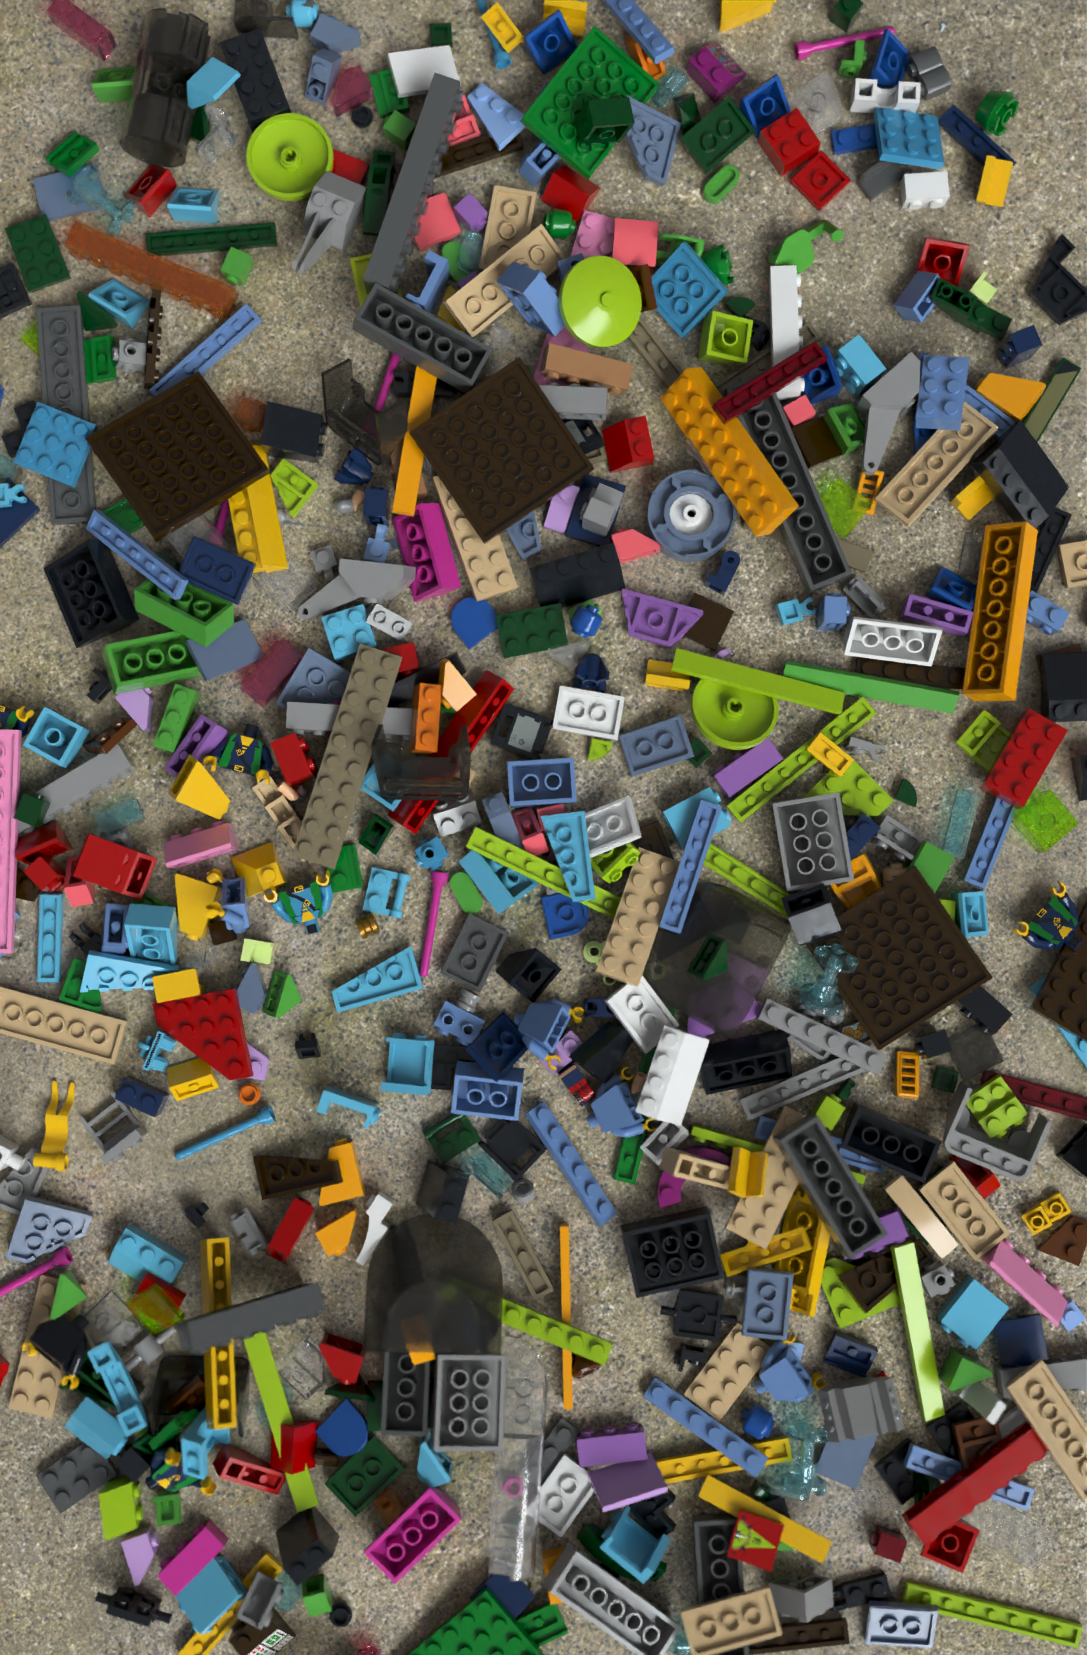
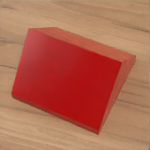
(151, 189)
(569, 192)
(943, 258)
(46, 842)
(297, 1447)
(952, 1546)

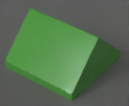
(114, 83)
(846, 427)
(932, 864)
(962, 1370)

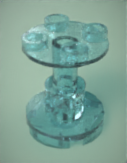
(92, 193)
(823, 993)
(804, 1476)

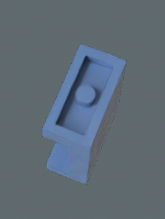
(439, 273)

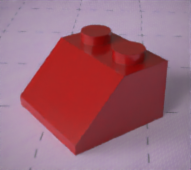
(628, 444)
(342, 1357)

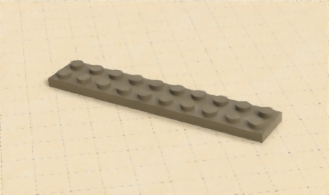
(346, 756)

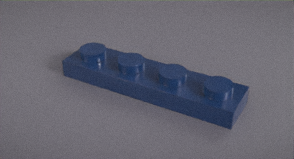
(971, 136)

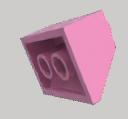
(200, 845)

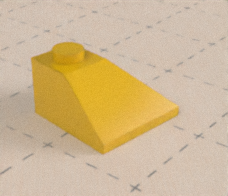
(260, 868)

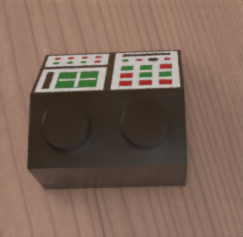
(267, 1641)

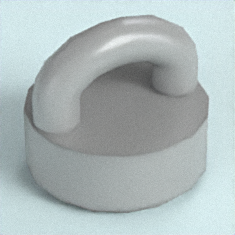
(523, 1190)

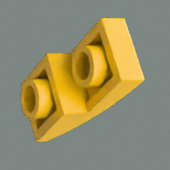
(1045, 1212)

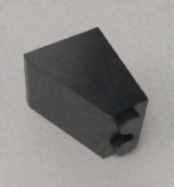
(293, 433)
(442, 1191)
(306, 1544)

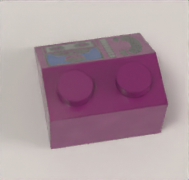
(714, 71)

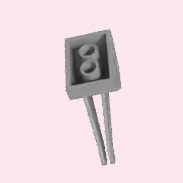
(329, 218)
(883, 404)
(356, 582)

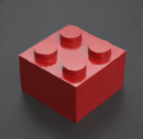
(789, 142)
(294, 759)

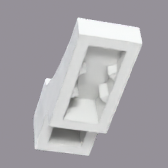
(378, 1208)
(983, 1400)

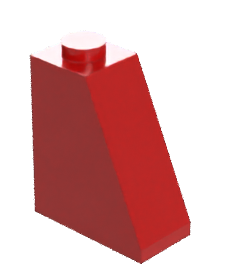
(290, 1230)

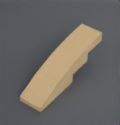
(279, 809)
(920, 1216)

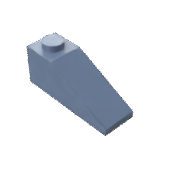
(502, 820)

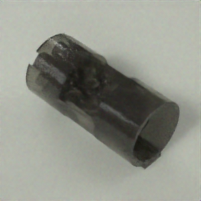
(157, 112)

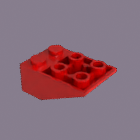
(114, 866)

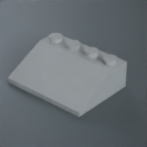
(813, 841)
(468, 1402)

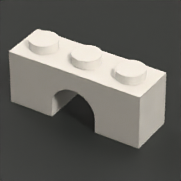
(867, 96)

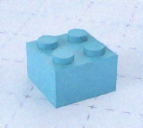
(858, 366)
(347, 631)
(56, 737)

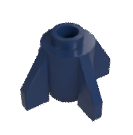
(355, 469)
(591, 673)

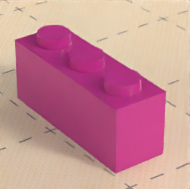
(191, 1556)

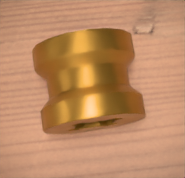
(367, 925)

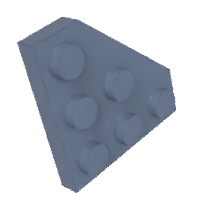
(652, 141)
(315, 681)
(44, 1228)

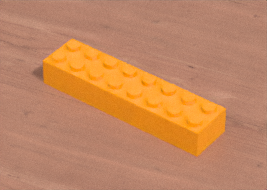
(729, 453)
(1000, 612)

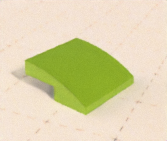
(983, 740)

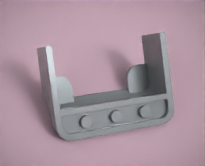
(1008, 1158)

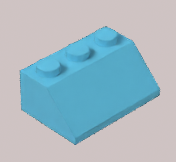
(496, 882)
(143, 1253)

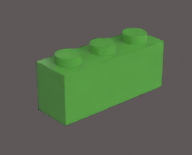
(176, 718)

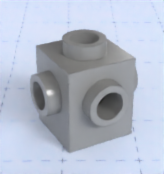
(129, 355)
(936, 1278)

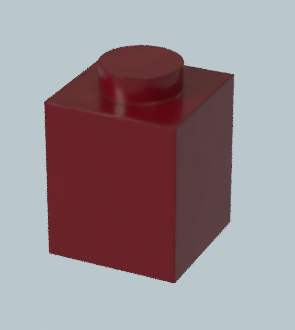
(888, 1543)

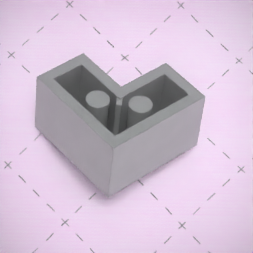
(601, 510)
(803, 1597)

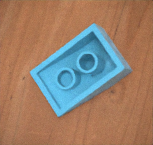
(152, 933)

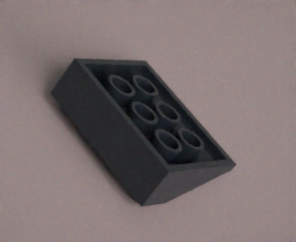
(1021, 476)
(91, 592)
(1064, 686)
(672, 1251)

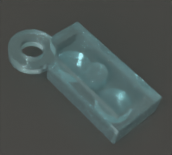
(118, 817)
(488, 1174)

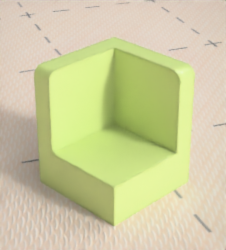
(983, 290)
(257, 951)

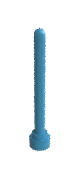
(501, 57)
(264, 1116)

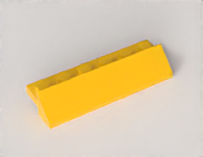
(258, 524)
(809, 1264)

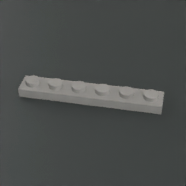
(822, 1036)
(798, 1086)

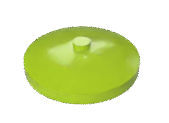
(289, 156)
(600, 301)
(732, 715)

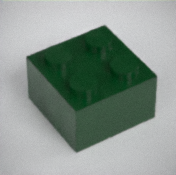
(604, 121)

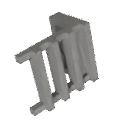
(126, 1138)

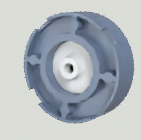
(685, 536)

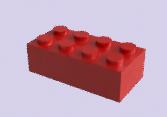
(1023, 758)

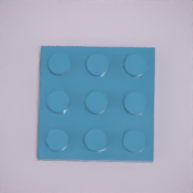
(908, 138)
(686, 290)
(55, 444)

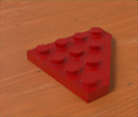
(210, 1029)

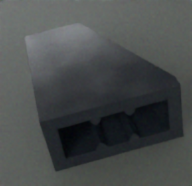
(603, 1050)

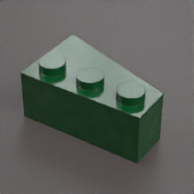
(93, 1386)

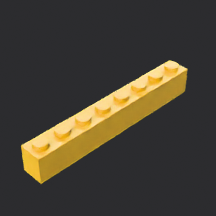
(218, 1360)

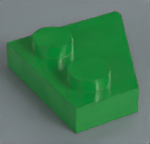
(71, 989)

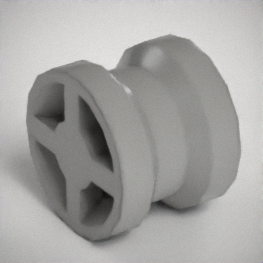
(467, 1000)

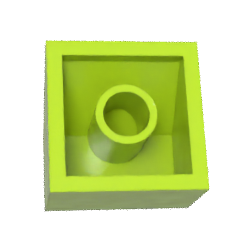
(725, 339)
(120, 1507)

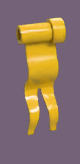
(56, 1132)

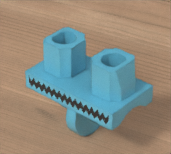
(153, 1060)

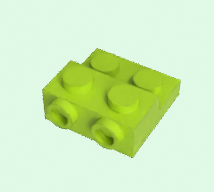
(612, 863)
(996, 1107)

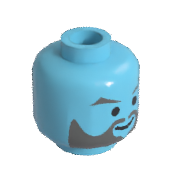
(304, 12)

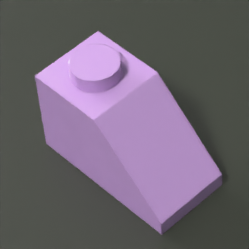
(561, 509)
(139, 706)
(567, 1044)
(139, 1551)

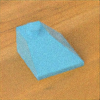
(433, 1466)

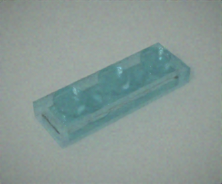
(960, 823)

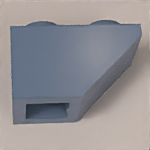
(334, 35)
(322, 75)
(252, 989)

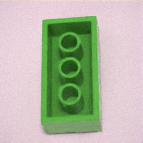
(196, 615)
(149, 662)

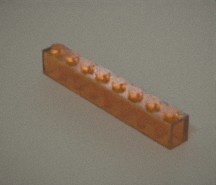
(151, 270)

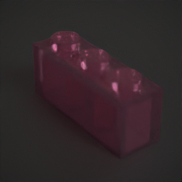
(82, 28)
(272, 672)

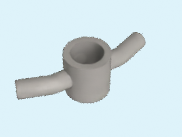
(149, 1348)

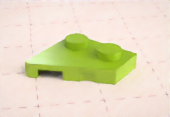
(293, 486)

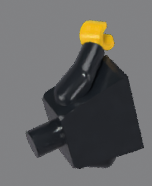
(61, 1345)

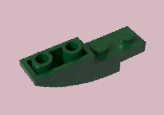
(378, 191)
(967, 311)
(591, 1539)

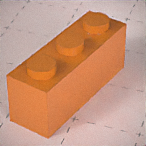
(425, 718)

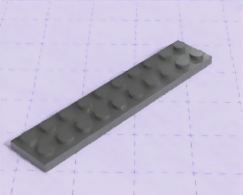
(66, 390)

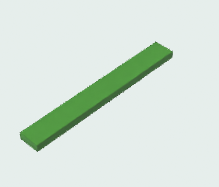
(874, 687)

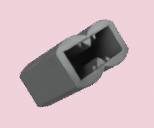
(928, 69)

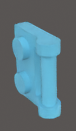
(379, 890)

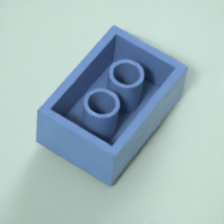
(532, 297)
(942, 392)
(541, 782)
(481, 1096)

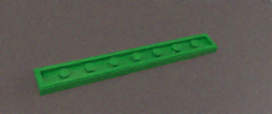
(630, 1151)

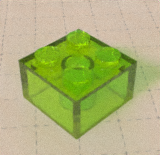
(1044, 821)

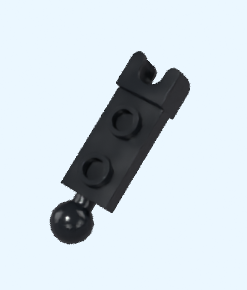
(442, 389)

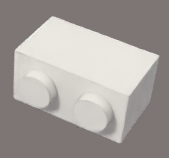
(924, 190)
(664, 1136)

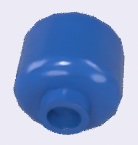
(586, 621)
(757, 1421)

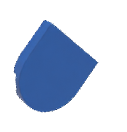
(473, 621)
(563, 915)
(344, 1430)

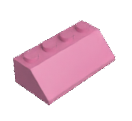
(1026, 1282)

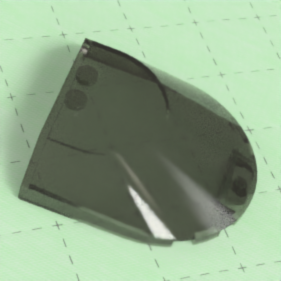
(753, 945)
(434, 1290)

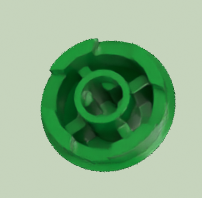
(996, 111)
(719, 263)

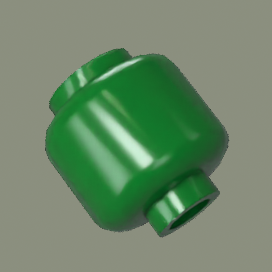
(559, 223)

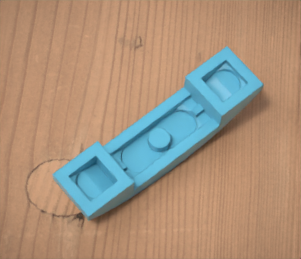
(120, 1386)

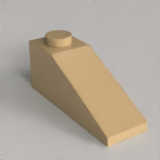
(695, 1168)

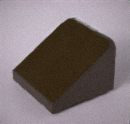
(220, 933)
(325, 1457)

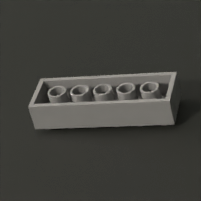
(610, 1603)

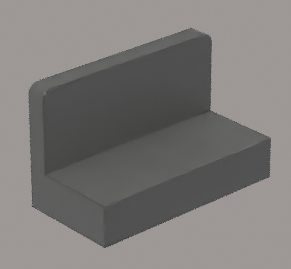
(880, 178)

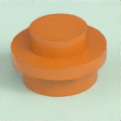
(249, 1094)

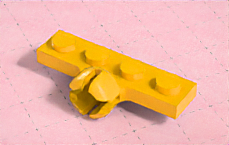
(755, 1256)

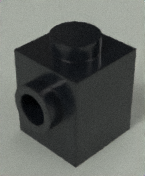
(932, 1044)
(133, 1462)

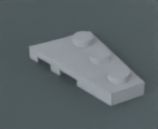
(22, 1183)

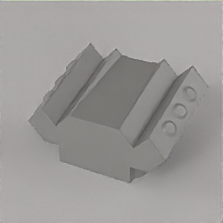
(860, 1408)

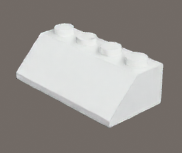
(891, 641)
(672, 1075)

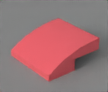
(466, 126)
(438, 223)
(635, 242)

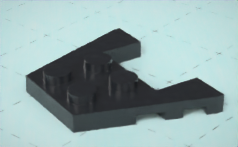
(1057, 289)

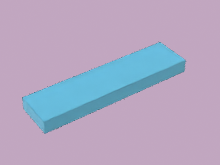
(50, 937)

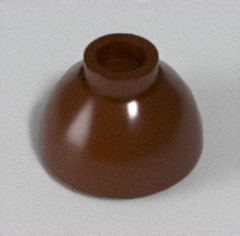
(583, 1367)

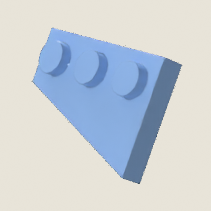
(496, 114)

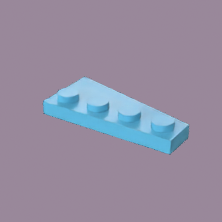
(571, 847)
(113, 971)
(386, 980)

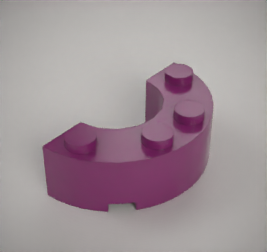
(669, 1186)

